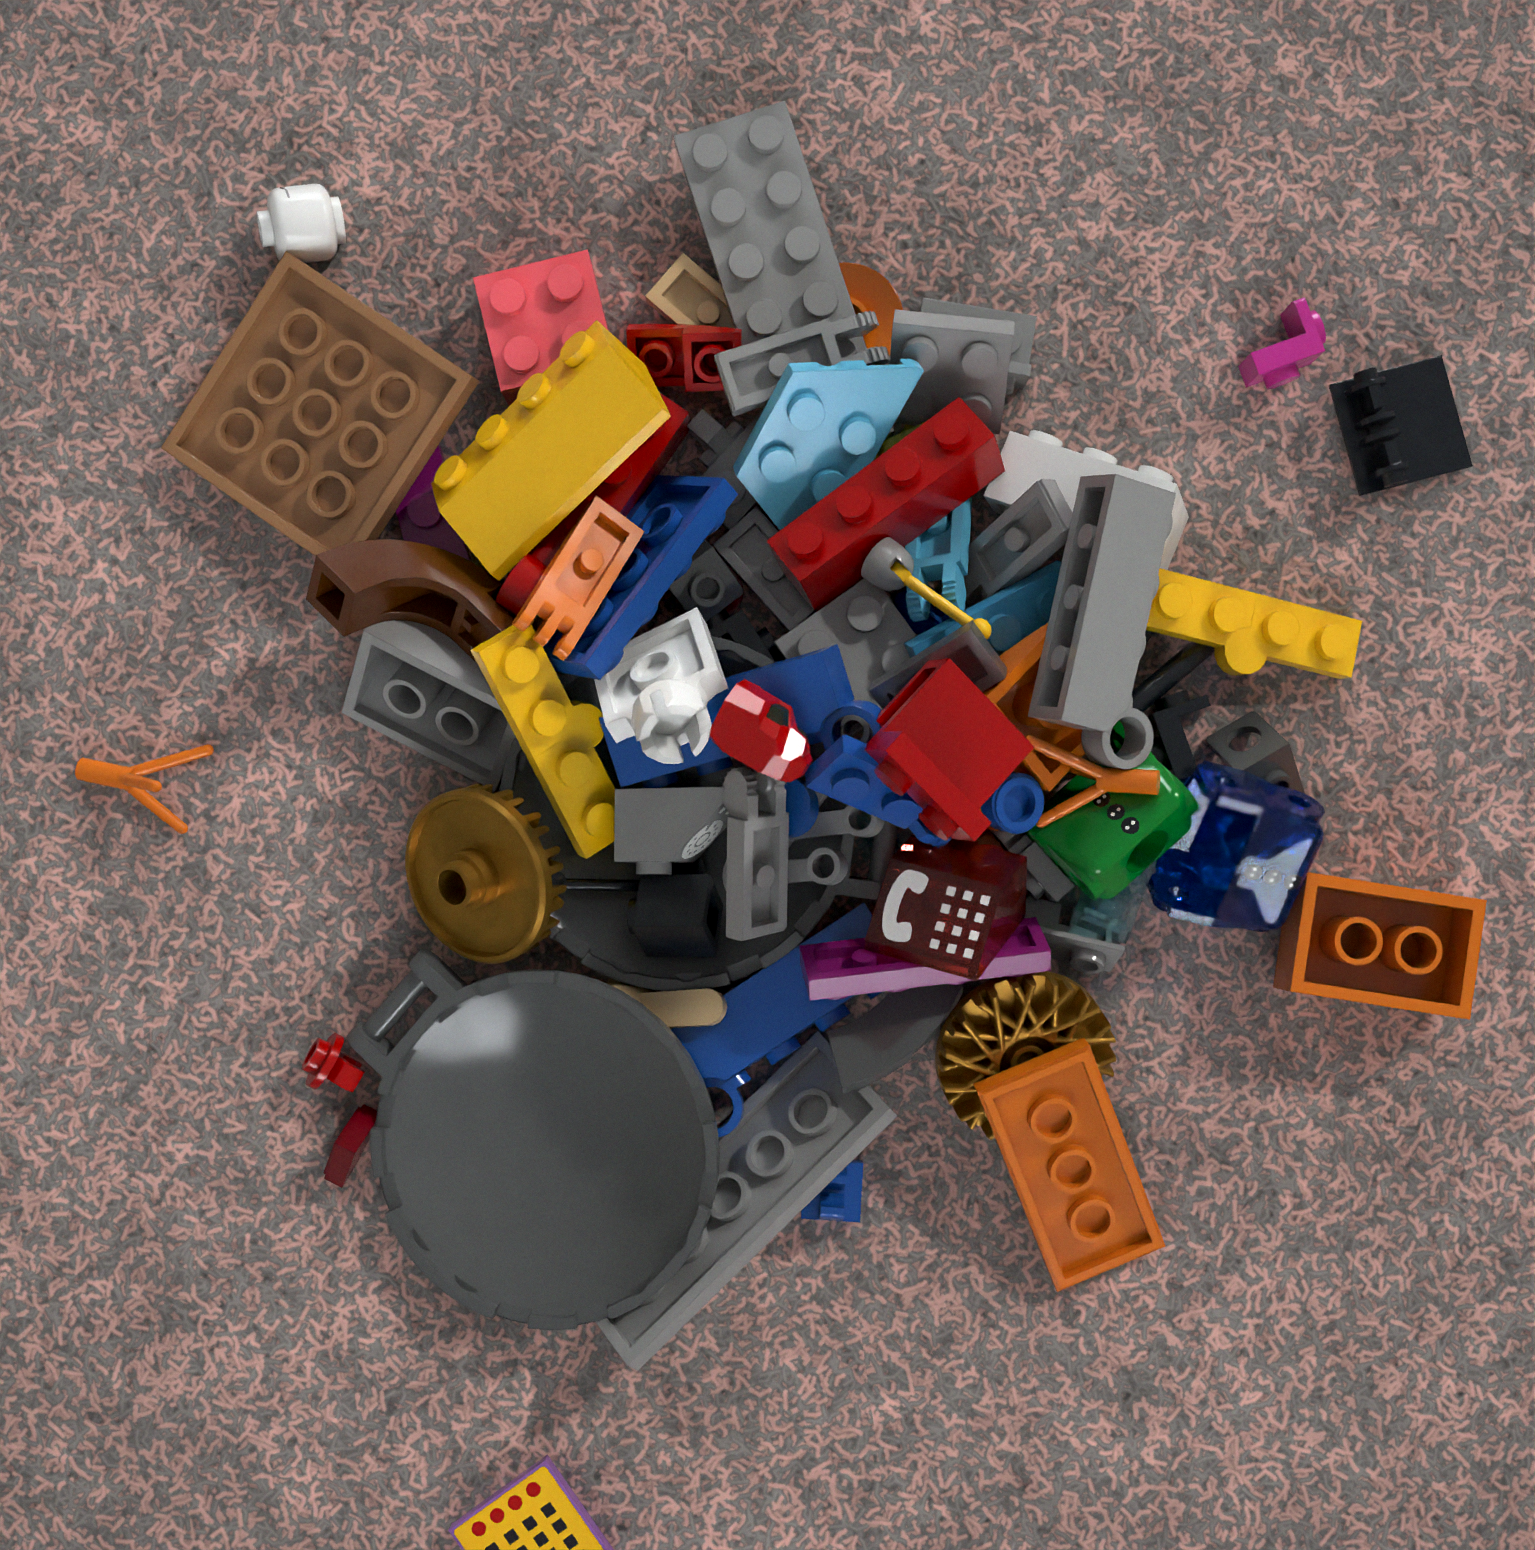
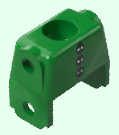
(1118, 833)

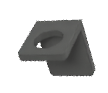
(1268, 759)

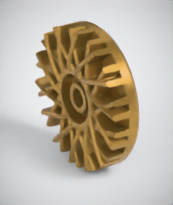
(482, 874)
(1010, 1024)

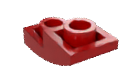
(682, 353)

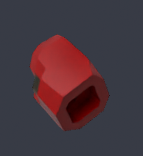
(761, 733)

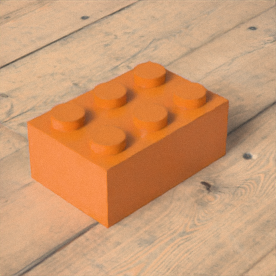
(1382, 945)

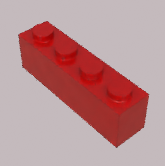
(891, 498)

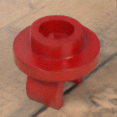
(327, 1061)

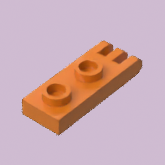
(579, 576)

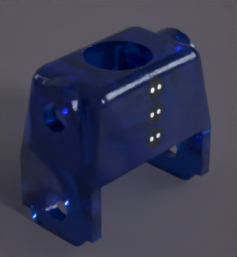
(1241, 854)

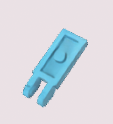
(943, 555)

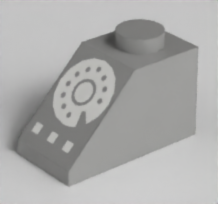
(666, 826)

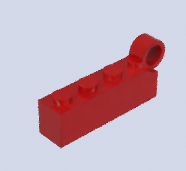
(618, 490)

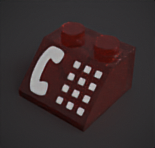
(949, 905)

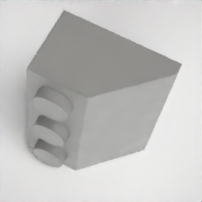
(429, 698)

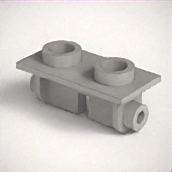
(1072, 944)

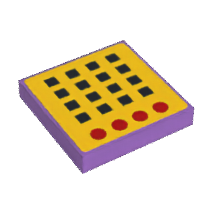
(530, 1514)

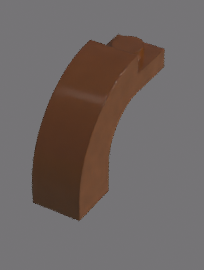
(407, 582)

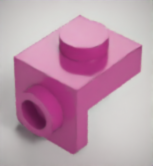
(1281, 361)

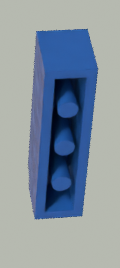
(810, 683)
(766, 1018)

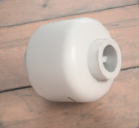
(302, 223)

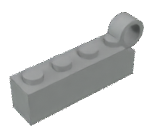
(1103, 616)

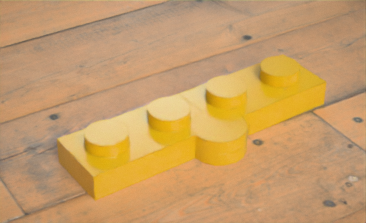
(1253, 627)
(553, 734)

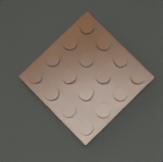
(318, 411)

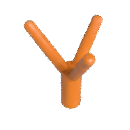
(1107, 780)
(133, 782)

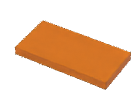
(1070, 1164)

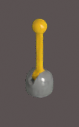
(892, 568)

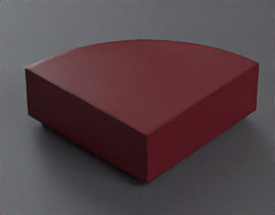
(350, 1145)

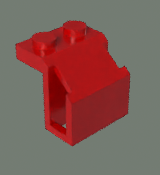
(946, 749)

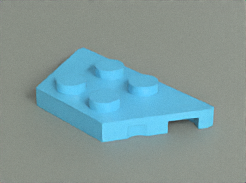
(820, 431)

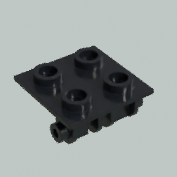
(1400, 425)

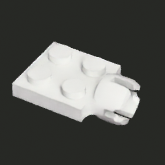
(664, 689)

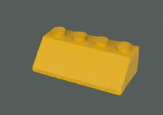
(549, 448)

